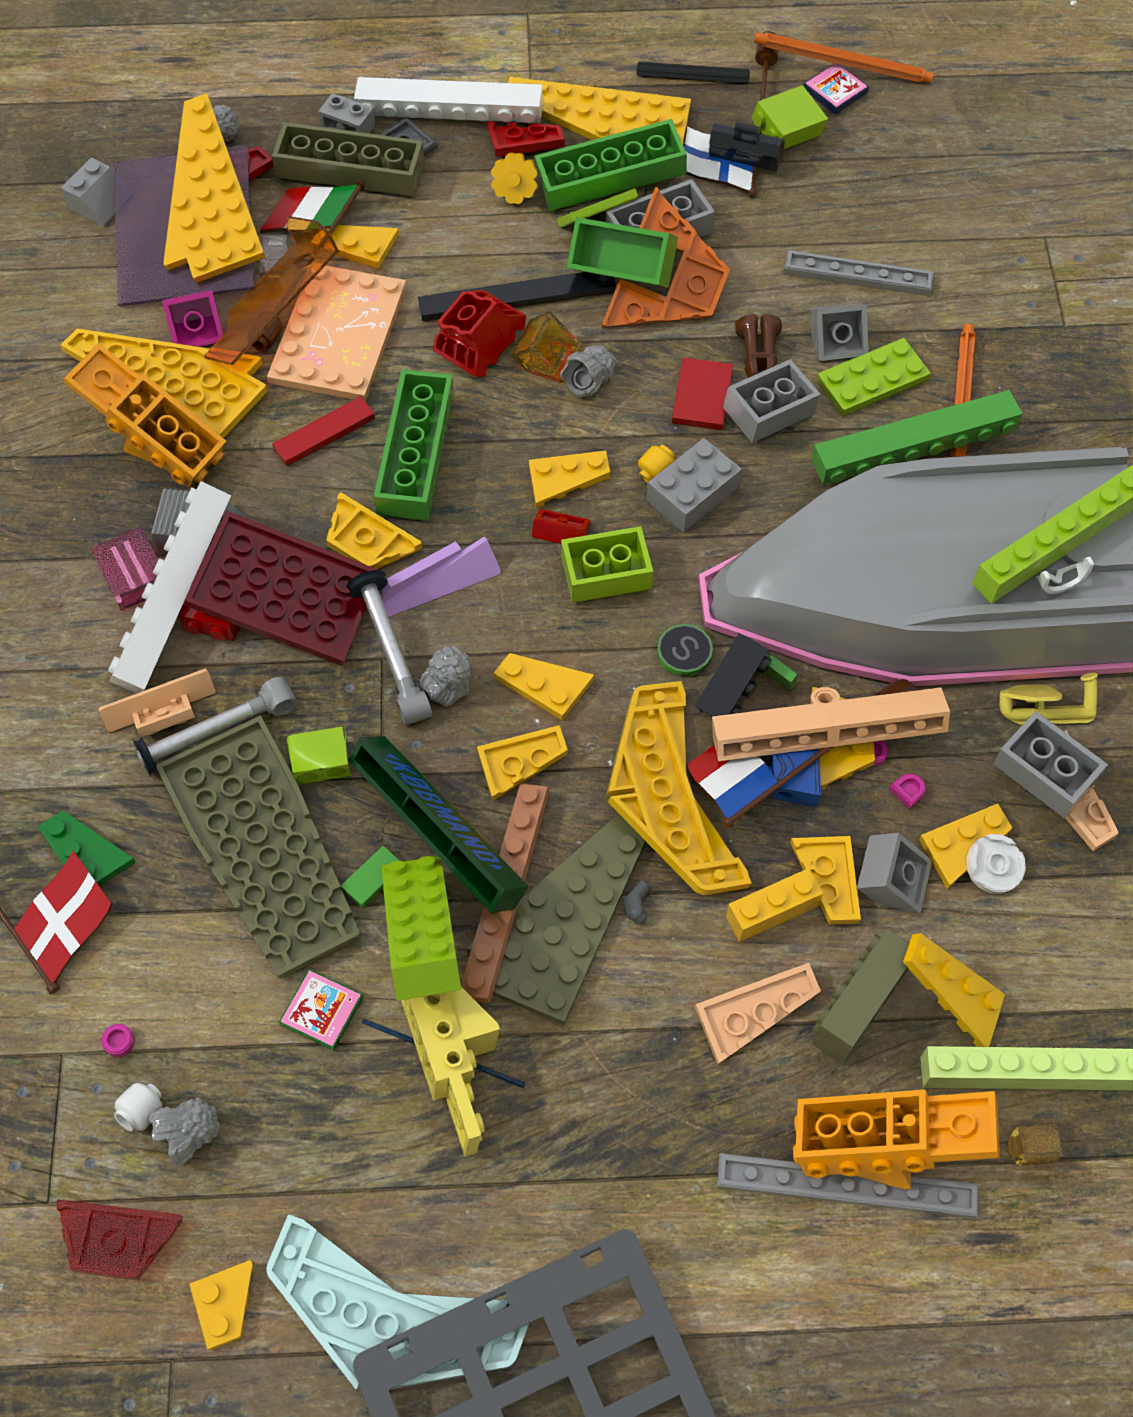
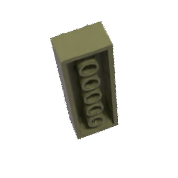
(348, 157)

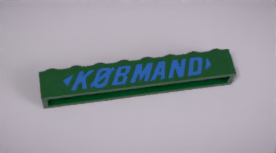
(438, 824)

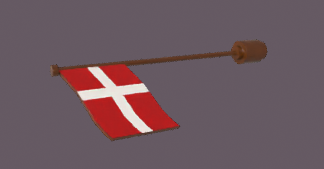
(60, 920)

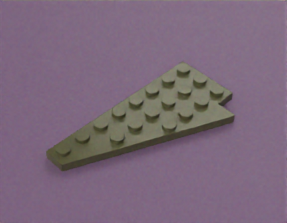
(565, 922)

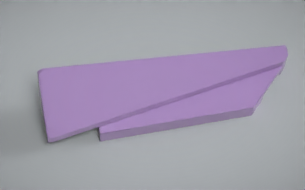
(439, 575)

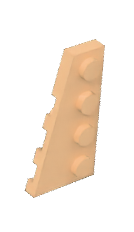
(748, 1011)

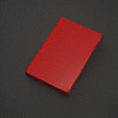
(701, 393)

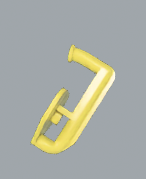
(1056, 714)

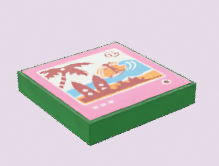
(321, 1009)

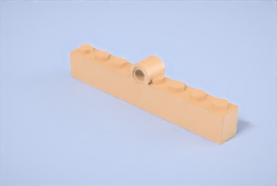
(830, 723)

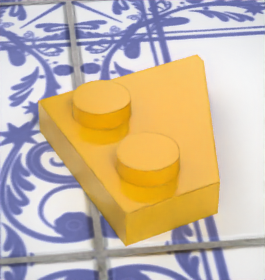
(222, 1304)

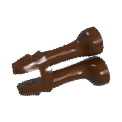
(748, 328)

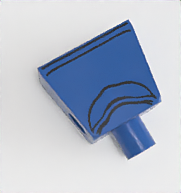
(805, 786)

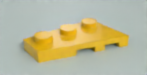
(520, 758)
(833, 869)

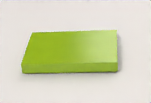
(598, 207)

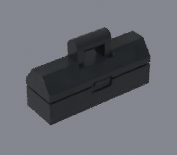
(746, 146)

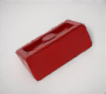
(558, 526)

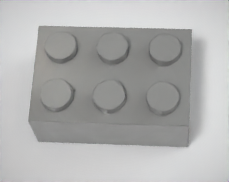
(771, 400)
(693, 484)
(1050, 764)

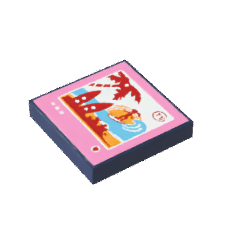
(836, 88)

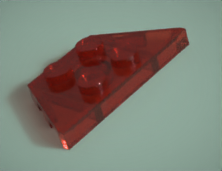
(113, 1238)

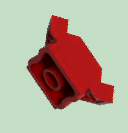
(477, 331)

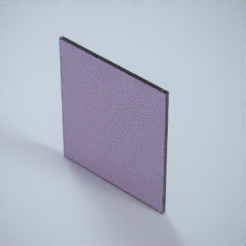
(142, 222)

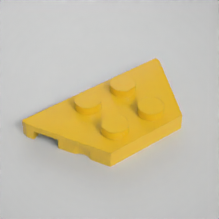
(367, 536)
(845, 760)

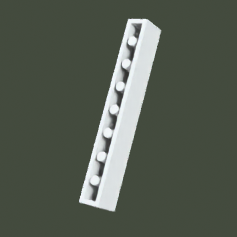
(451, 99)
(169, 589)

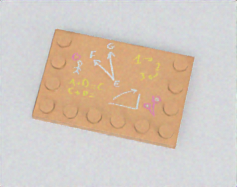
(337, 333)

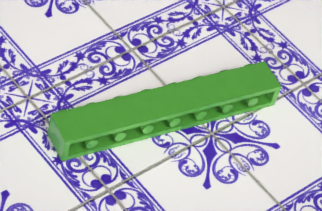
(916, 437)

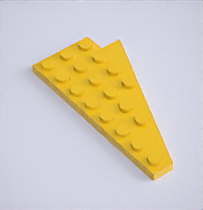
(604, 111)
(208, 210)
(207, 388)

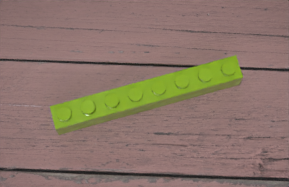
(1055, 537)

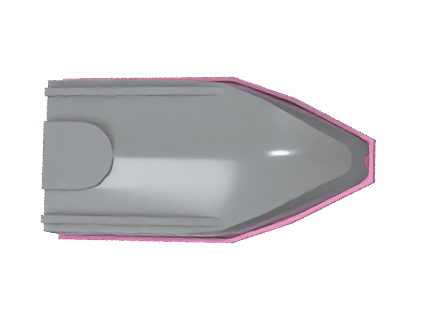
(886, 566)

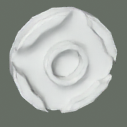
(995, 864)

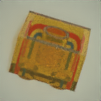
(545, 347)

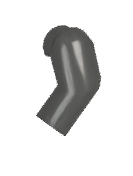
(633, 902)

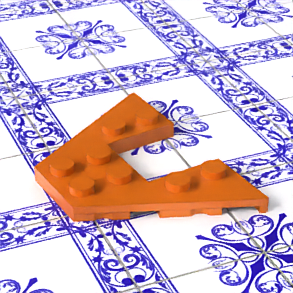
(694, 285)

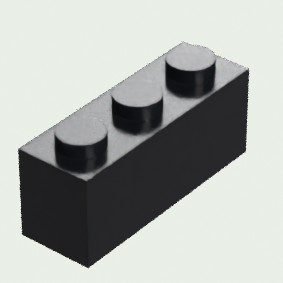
(734, 678)

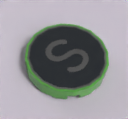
(684, 650)

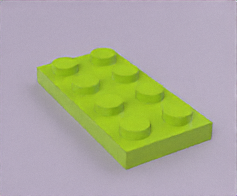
(873, 376)

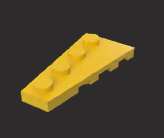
(958, 988)

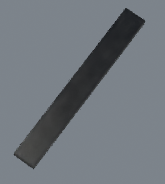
(525, 292)

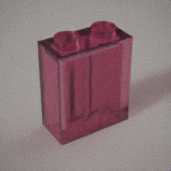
(126, 566)

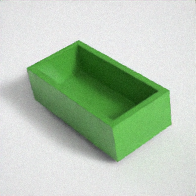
(622, 252)

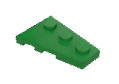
(95, 852)

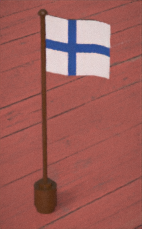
(721, 170)

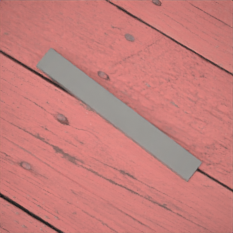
(789, 1180)

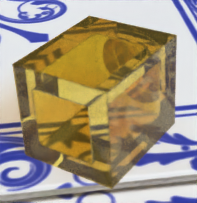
(1035, 1144)

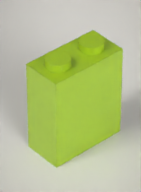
(790, 116)

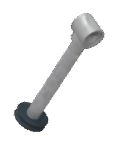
(274, 698)
(411, 700)

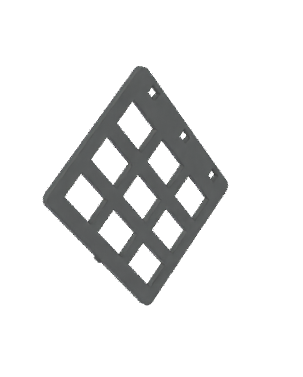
(530, 1298)

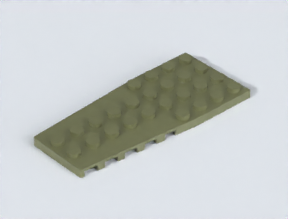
(261, 845)

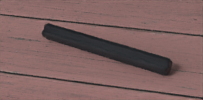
(693, 72)

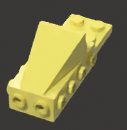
(448, 1036)

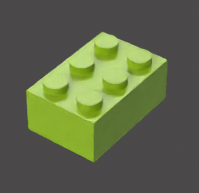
(606, 564)

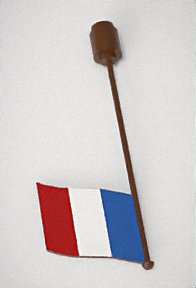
(745, 782)

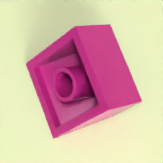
(193, 319)

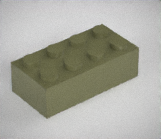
(861, 996)

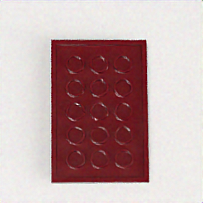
(279, 588)

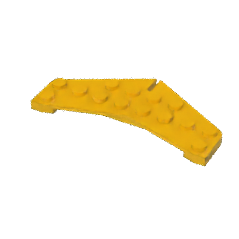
(661, 802)

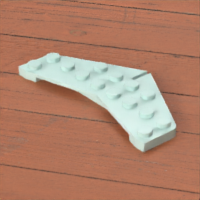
(356, 1310)

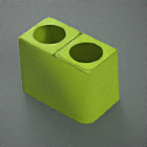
(319, 755)

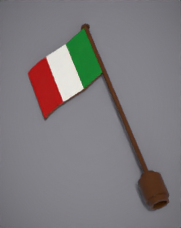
(313, 203)

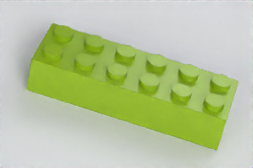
(419, 928)

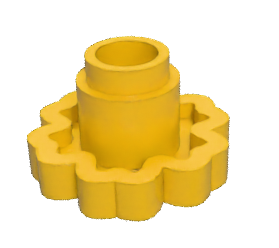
(514, 178)

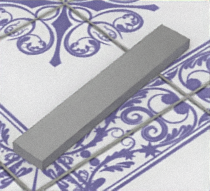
(859, 272)

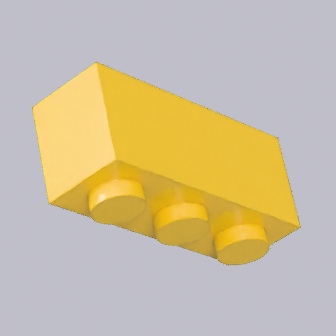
(774, 905)

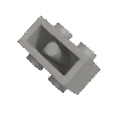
(346, 114)

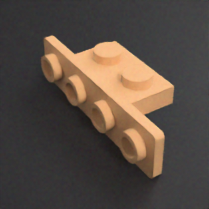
(158, 706)

